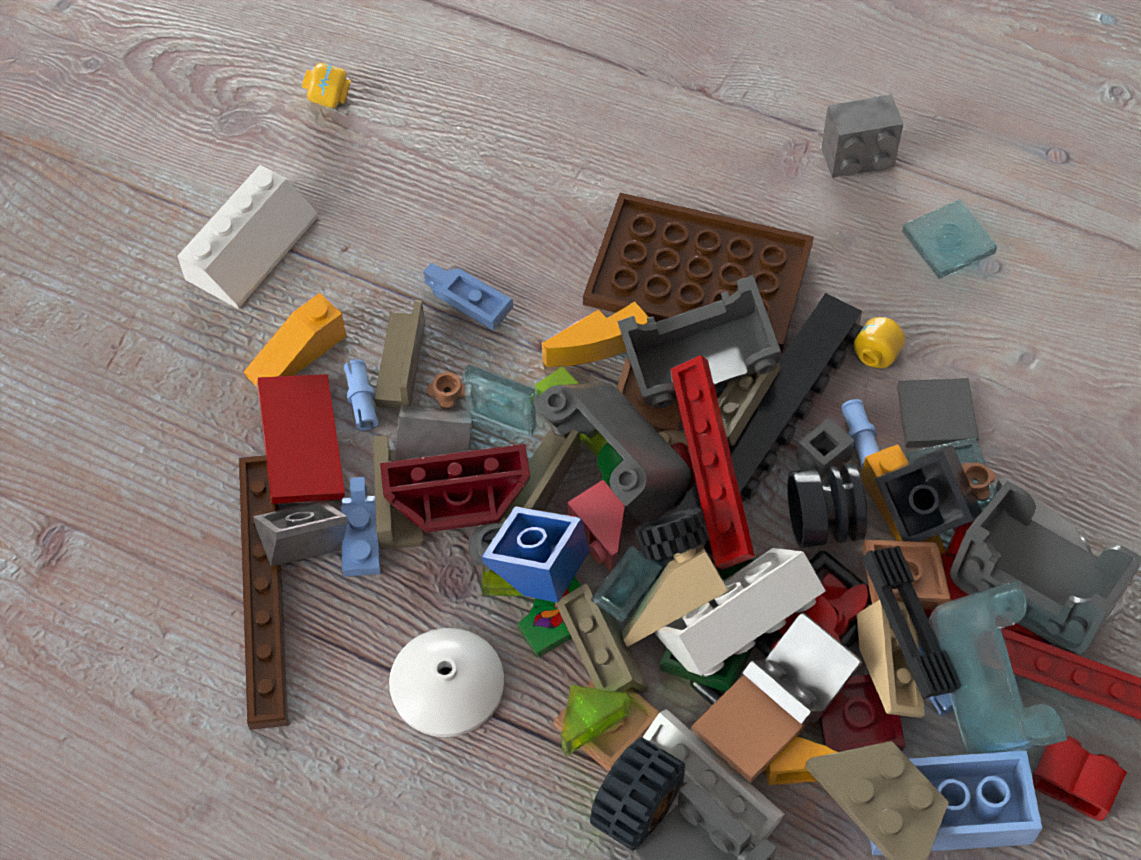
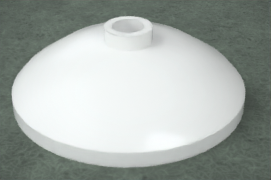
(449, 702)

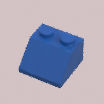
(538, 552)

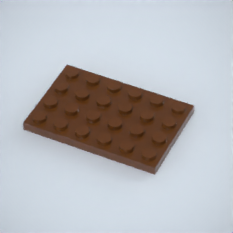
(686, 257)

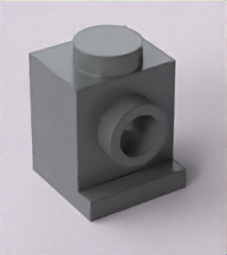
(824, 447)

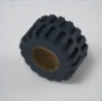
(637, 793)

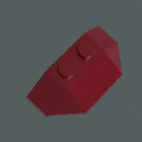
(456, 487)

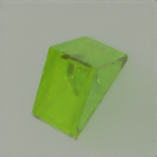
(590, 714)

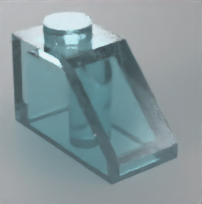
(626, 584)

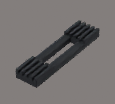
(933, 671)

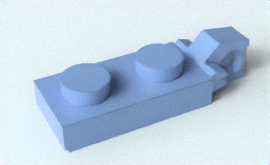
(468, 295)
(360, 541)

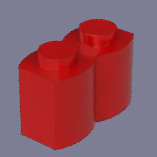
(1079, 778)

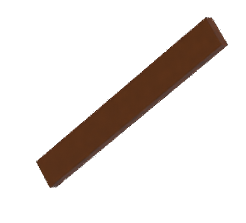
(262, 605)

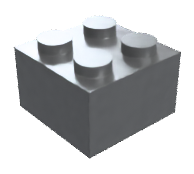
(861, 135)

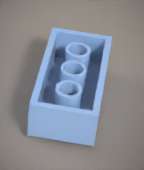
(987, 797)

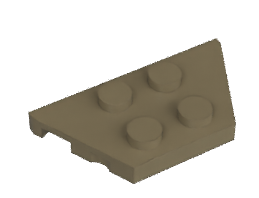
(884, 798)

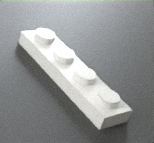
(715, 776)

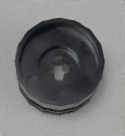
(833, 505)

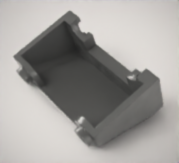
(728, 333)
(651, 470)
(1063, 585)

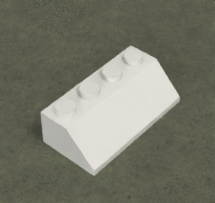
(247, 237)
(755, 604)

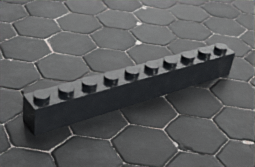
(802, 374)

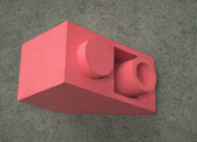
(602, 520)

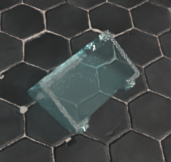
(989, 700)

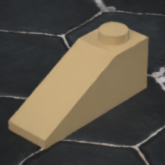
(681, 588)
(887, 663)

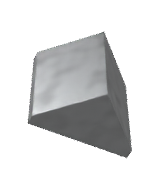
(431, 432)
(301, 532)

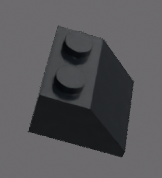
(929, 495)

